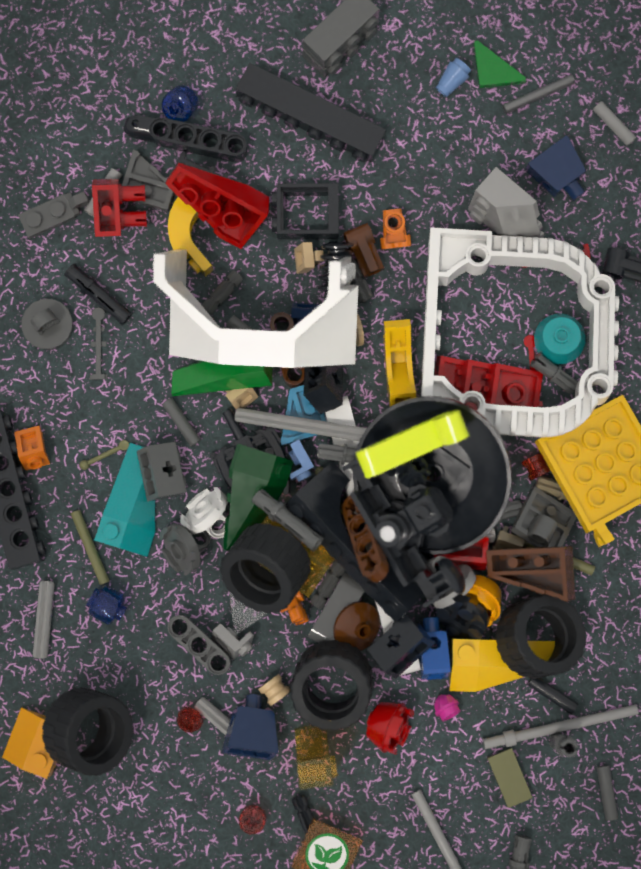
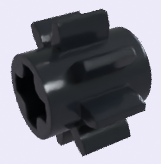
(413, 472)

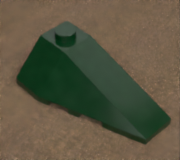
(251, 472)

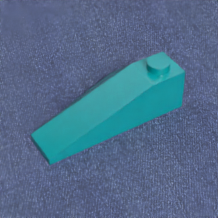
(128, 517)

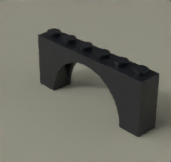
(319, 508)

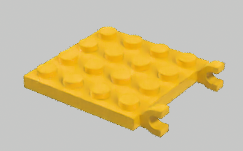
(598, 466)

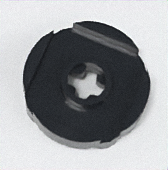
(464, 618)

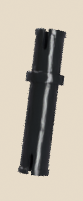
(91, 288)

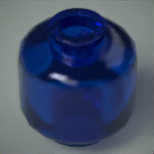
(180, 103)
(106, 605)

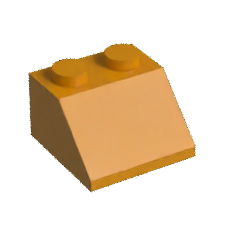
(26, 745)

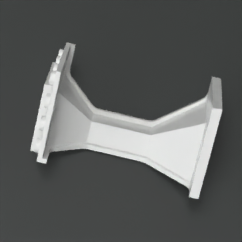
(320, 339)

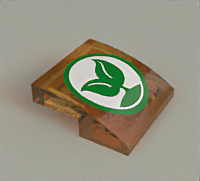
(326, 848)

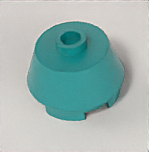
(560, 338)

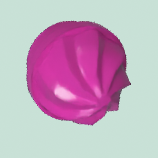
(446, 707)

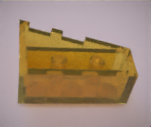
(313, 758)

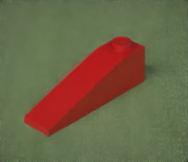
(225, 204)

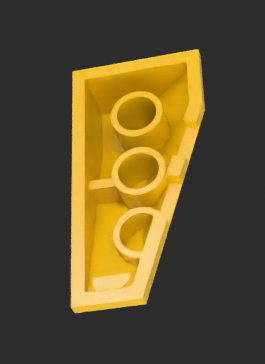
(479, 665)

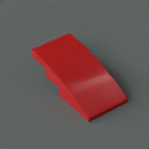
(496, 382)

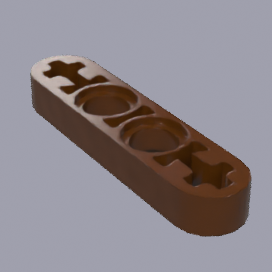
(359, 542)

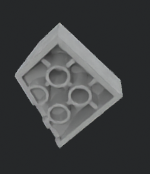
(505, 207)

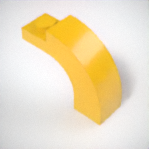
(179, 230)
(398, 361)

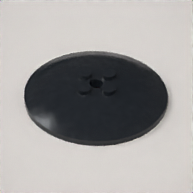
(473, 471)

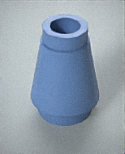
(453, 77)

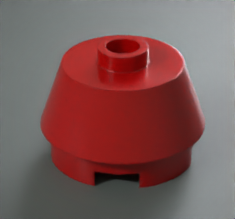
(389, 726)

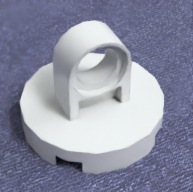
(204, 512)

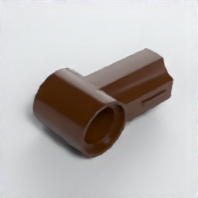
(364, 249)

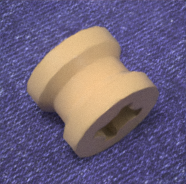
(274, 689)

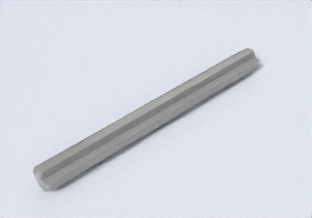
(299, 424)

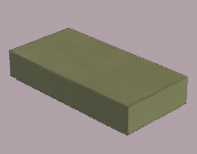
(509, 777)

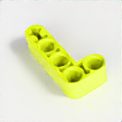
(412, 442)

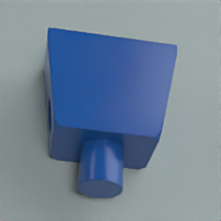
(435, 662)

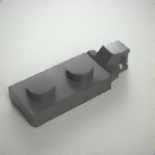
(52, 213)

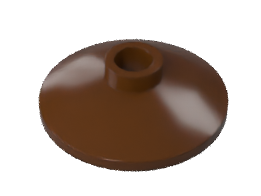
(352, 619)

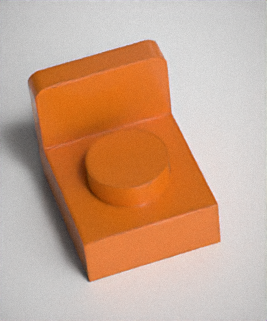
(31, 448)

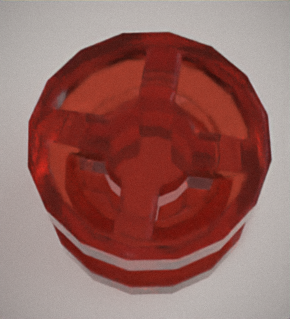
(535, 466)
(252, 814)

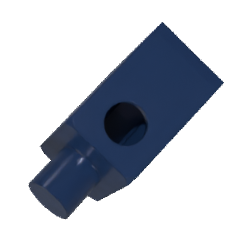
(558, 169)
(251, 731)

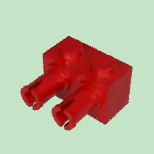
(108, 216)

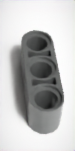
(345, 593)
(186, 640)

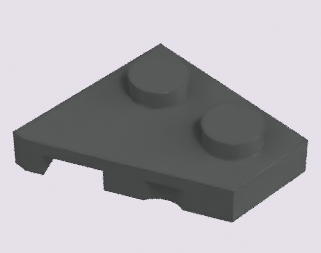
(143, 173)

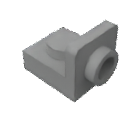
(227, 640)

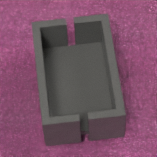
(340, 35)

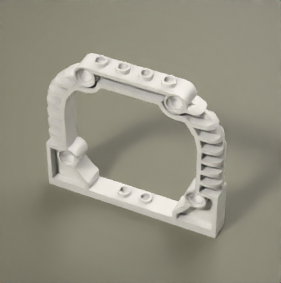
(451, 256)

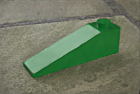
(214, 377)

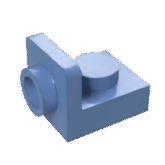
(300, 456)

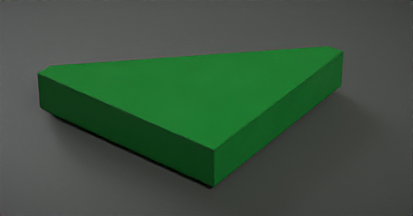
(493, 70)

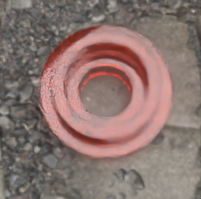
(189, 719)

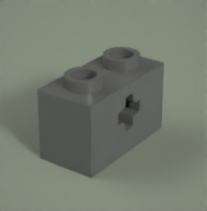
(152, 462)

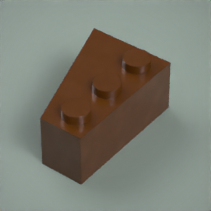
(538, 568)

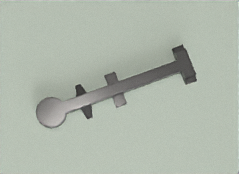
(98, 314)

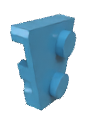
(299, 407)

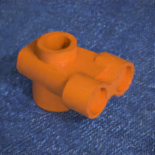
(394, 236)
(295, 609)

